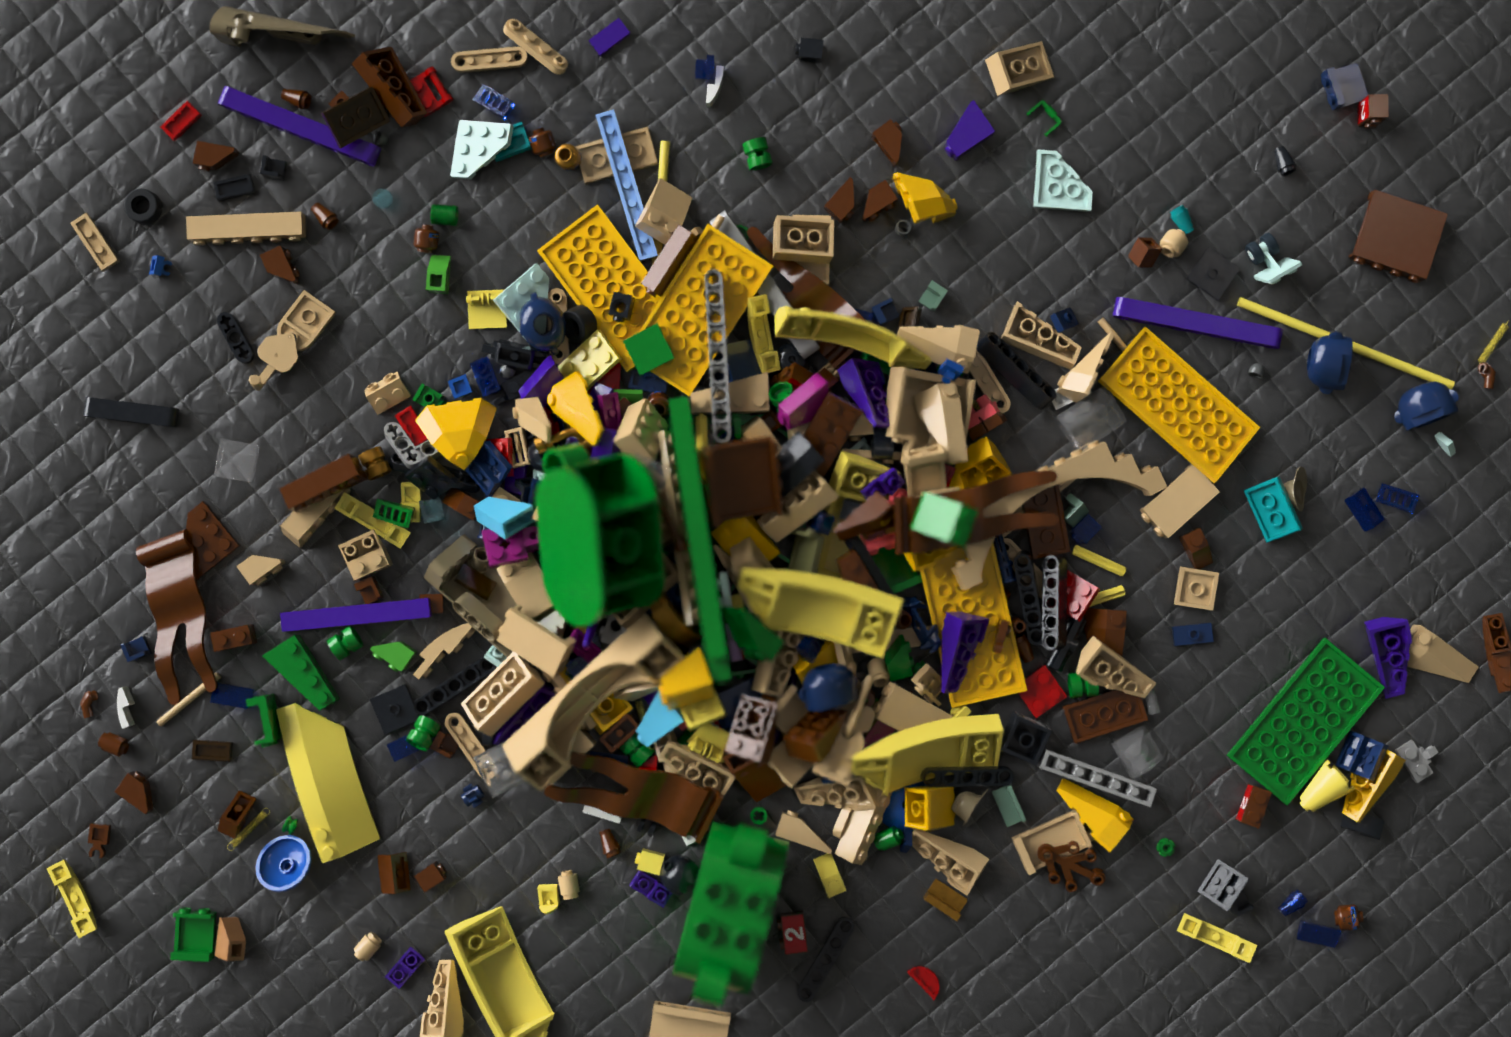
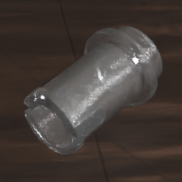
(1152, 702)

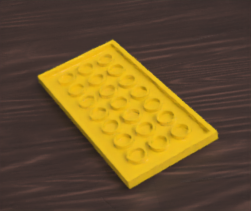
(594, 262)
(683, 311)
(1179, 404)
(989, 673)

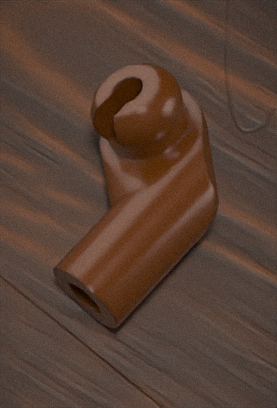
(1488, 374)
(86, 703)

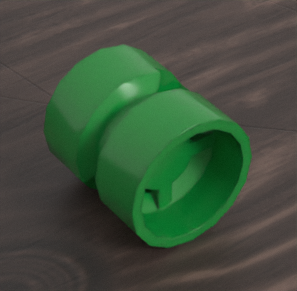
(756, 147)
(779, 393)
(344, 643)
(1078, 686)
(423, 733)
(638, 752)

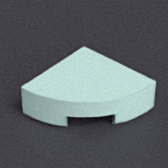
(1445, 443)

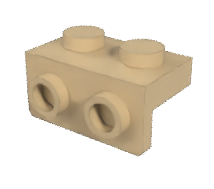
(386, 392)
(928, 683)

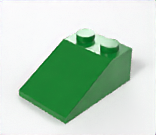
(751, 635)

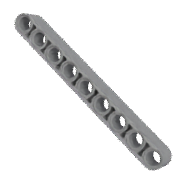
(775, 296)
(717, 347)

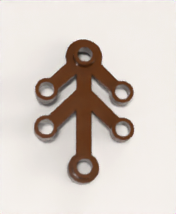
(1068, 863)

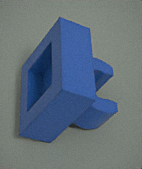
(157, 265)
(950, 371)
(460, 386)

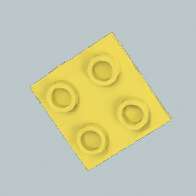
(483, 311)
(709, 740)

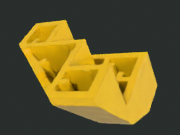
(924, 198)
(457, 428)
(983, 465)

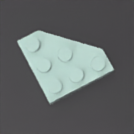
(478, 145)
(1059, 185)
(520, 292)

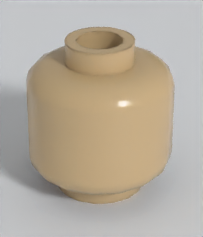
(1173, 243)

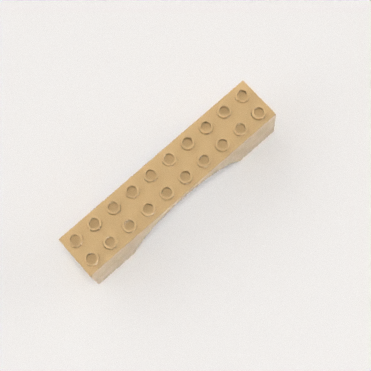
(545, 742)

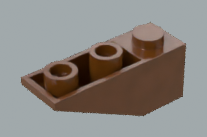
(869, 516)

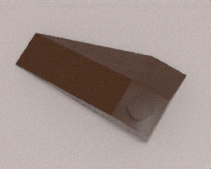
(1107, 627)

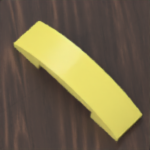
(760, 334)
(363, 514)
(74, 897)
(1217, 937)

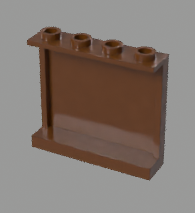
(1398, 236)
(742, 479)

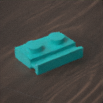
(519, 143)

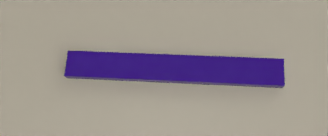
(356, 614)

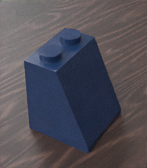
(740, 361)
(731, 698)

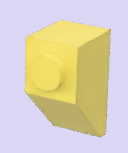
(829, 875)

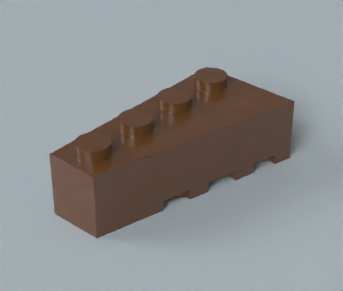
(387, 76)
(323, 483)
(853, 570)

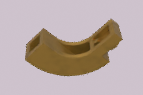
(674, 622)

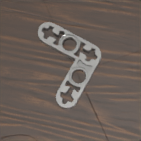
(415, 452)

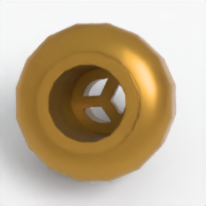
(567, 157)

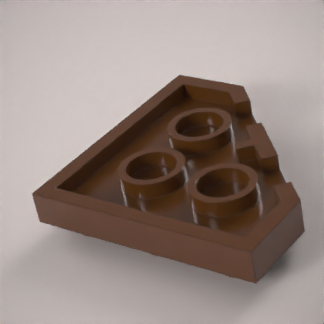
(209, 538)

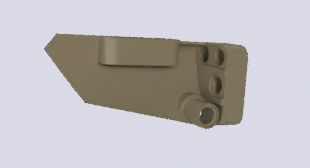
(234, 26)
(481, 614)

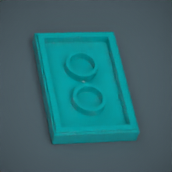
(1273, 509)

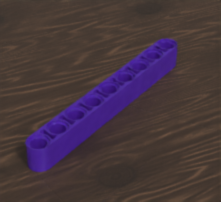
(295, 125)
(1197, 322)

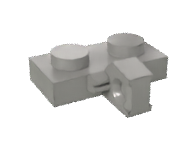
(1417, 759)

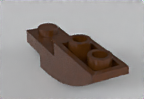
(1498, 650)

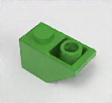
(438, 274)
(395, 653)

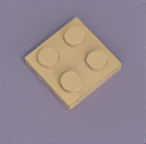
(1196, 588)

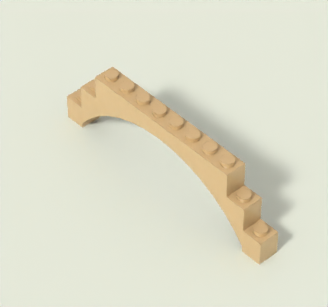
(1087, 463)

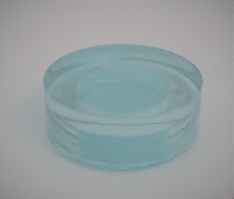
(382, 198)

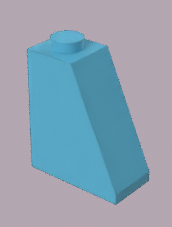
(503, 515)
(658, 722)

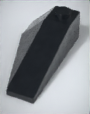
(797, 462)

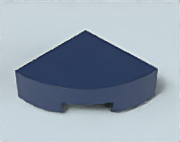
(904, 847)

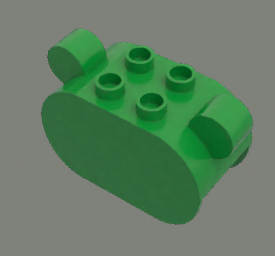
(598, 534)
(730, 911)

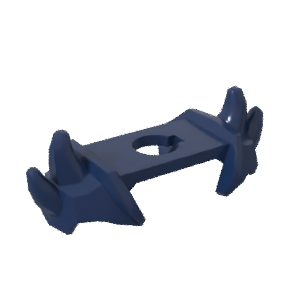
(928, 638)

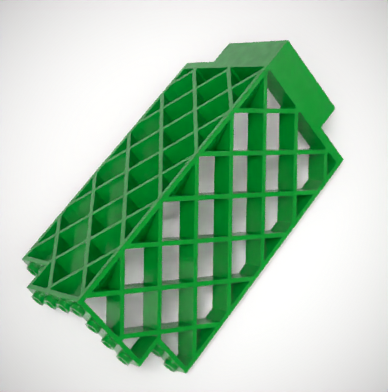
(700, 542)

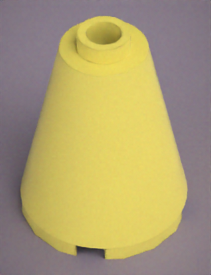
(1325, 788)

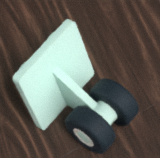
(1263, 252)

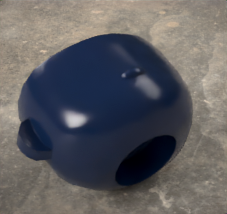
(528, 314)
(1330, 362)
(1426, 405)
(828, 687)

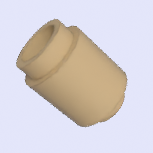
(878, 669)
(568, 885)
(367, 946)

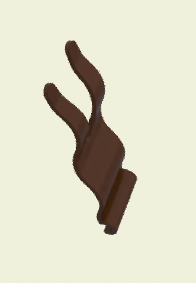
(809, 293)
(979, 498)
(173, 601)
(650, 795)

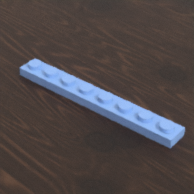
(625, 182)

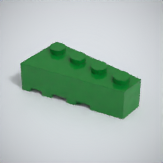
(301, 669)

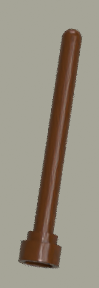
(680, 542)

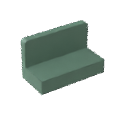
(1008, 805)

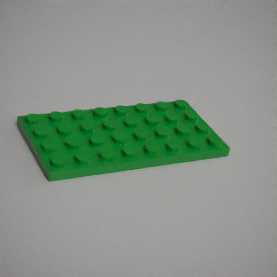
(1305, 721)

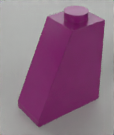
(803, 403)

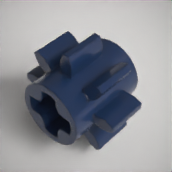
(472, 795)

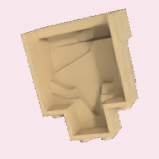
(903, 419)

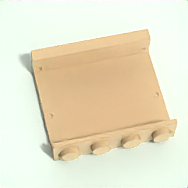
(687, 1021)

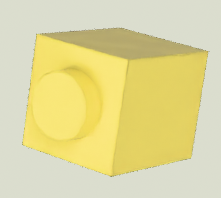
(649, 861)

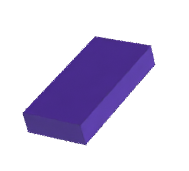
(609, 37)

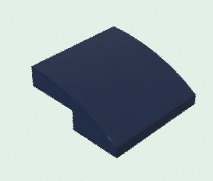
(489, 468)
(1362, 755)

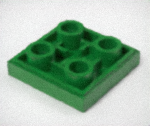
(648, 349)

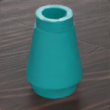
(1182, 219)

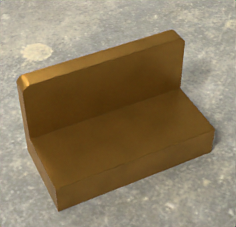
(945, 899)

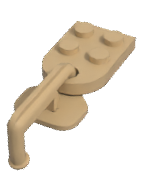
(306, 321)
(850, 741)

